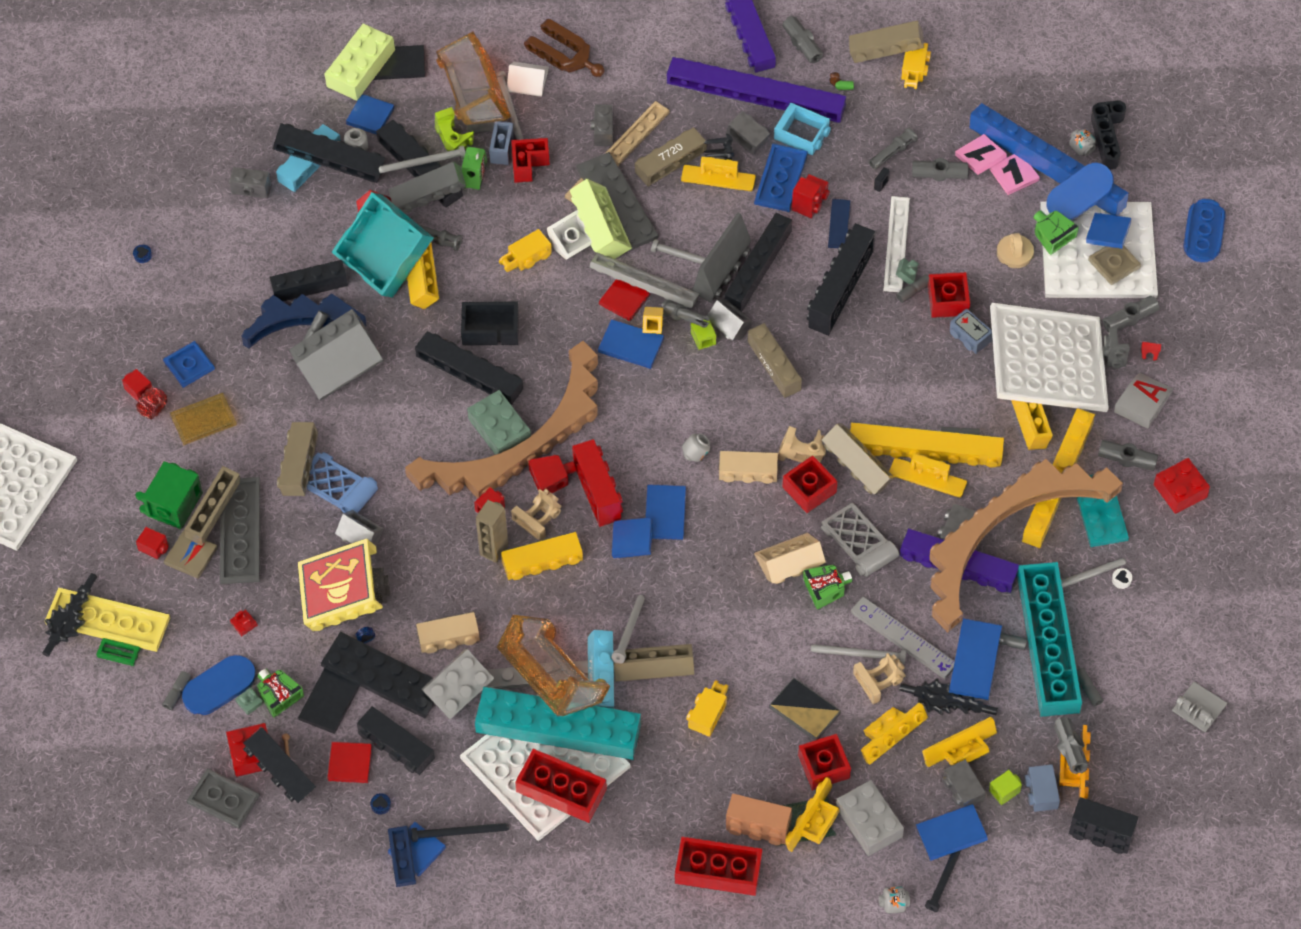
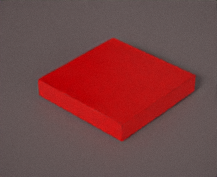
(624, 299)
(349, 762)

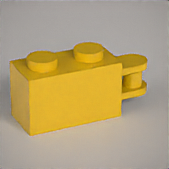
(915, 66)
(526, 252)
(708, 709)

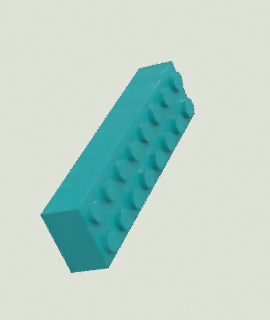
(1049, 639)
(532, 720)

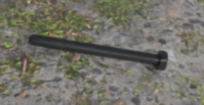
(415, 835)
(933, 903)

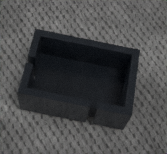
(489, 323)
(1103, 825)

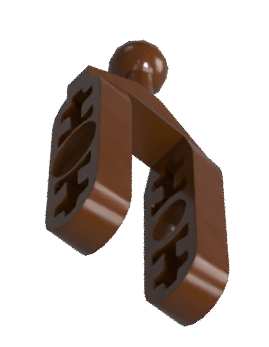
(557, 58)

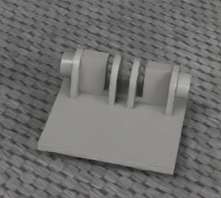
(1199, 706)

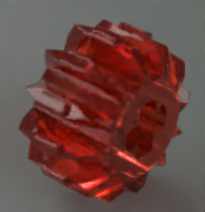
(151, 402)

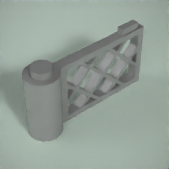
(872, 558)

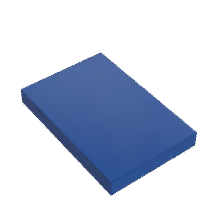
(630, 344)
(667, 510)
(951, 832)

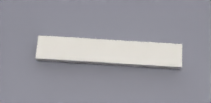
(896, 242)

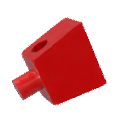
(550, 472)

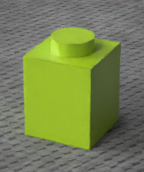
(702, 336)
(1005, 787)

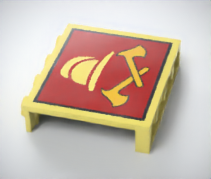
(338, 585)

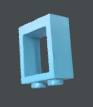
(805, 116)

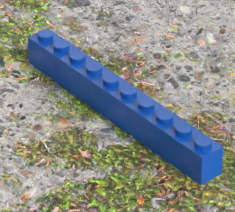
(1037, 153)

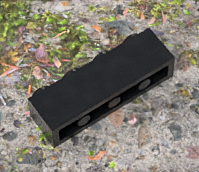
(309, 280)
(395, 740)
(279, 764)

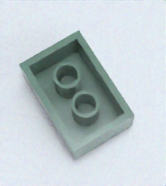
(498, 423)

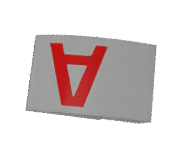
(1143, 400)

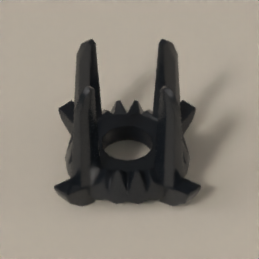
(725, 152)

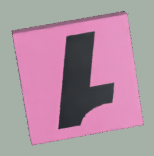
(981, 154)
(1014, 174)

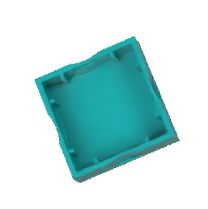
(382, 245)

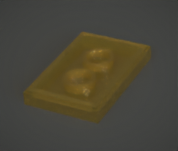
(203, 419)

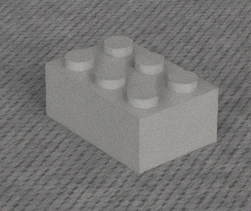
(457, 683)
(869, 818)

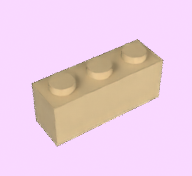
(748, 466)
(448, 632)

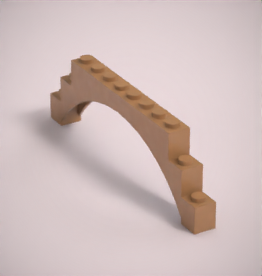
(494, 471)
(1038, 485)

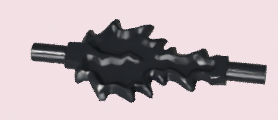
(67, 621)
(937, 698)

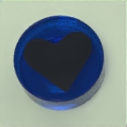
(142, 253)
(365, 634)
(380, 803)

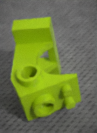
(444, 124)

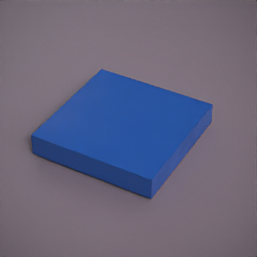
(369, 114)
(1108, 230)
(188, 364)
(632, 537)
(423, 851)

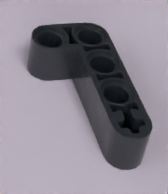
(1110, 113)

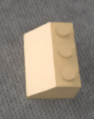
(790, 558)

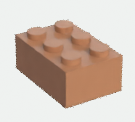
(758, 819)

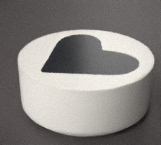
(1122, 578)

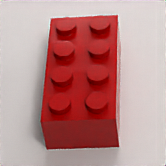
(597, 483)
(561, 785)
(718, 866)

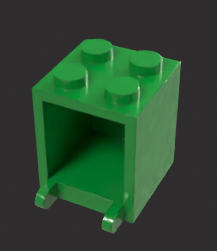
(171, 495)

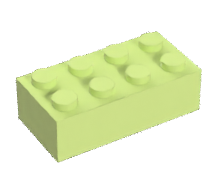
(359, 62)
(600, 219)

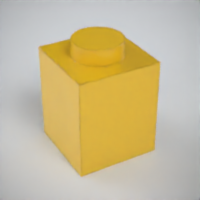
(653, 320)

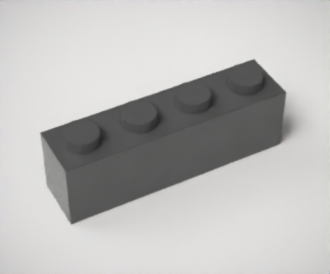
(428, 187)

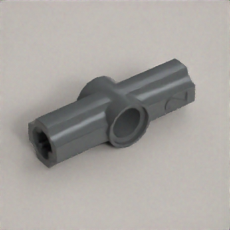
(802, 39)
(940, 169)
(1139, 310)
(1118, 453)
(1070, 745)

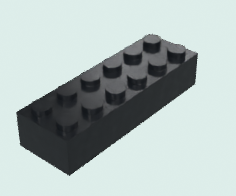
(841, 279)

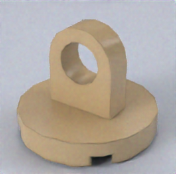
(1015, 250)

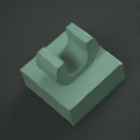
(907, 270)
(249, 701)

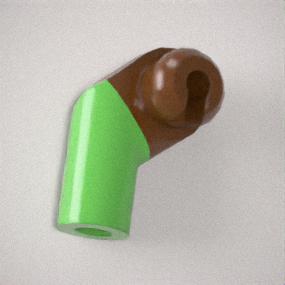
(839, 84)

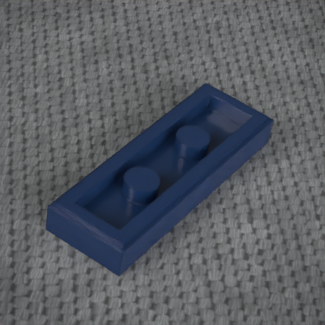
(838, 222)
(401, 856)

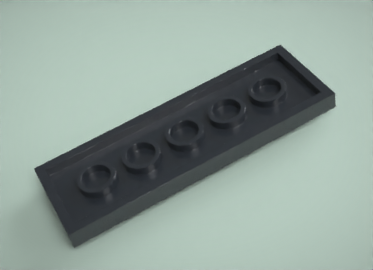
(379, 674)

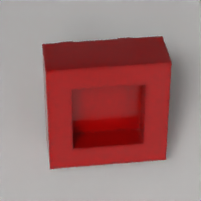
(1153, 348)
(243, 622)

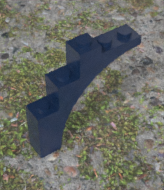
(302, 311)

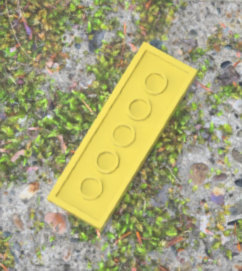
(117, 620)

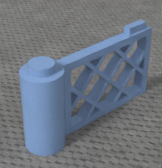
(356, 494)

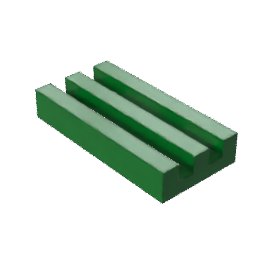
(131, 662)

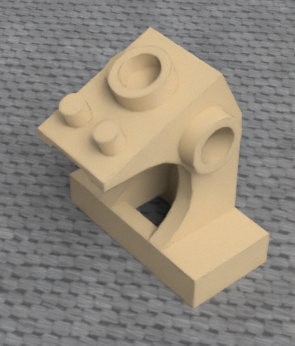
(798, 451)
(543, 502)
(866, 678)

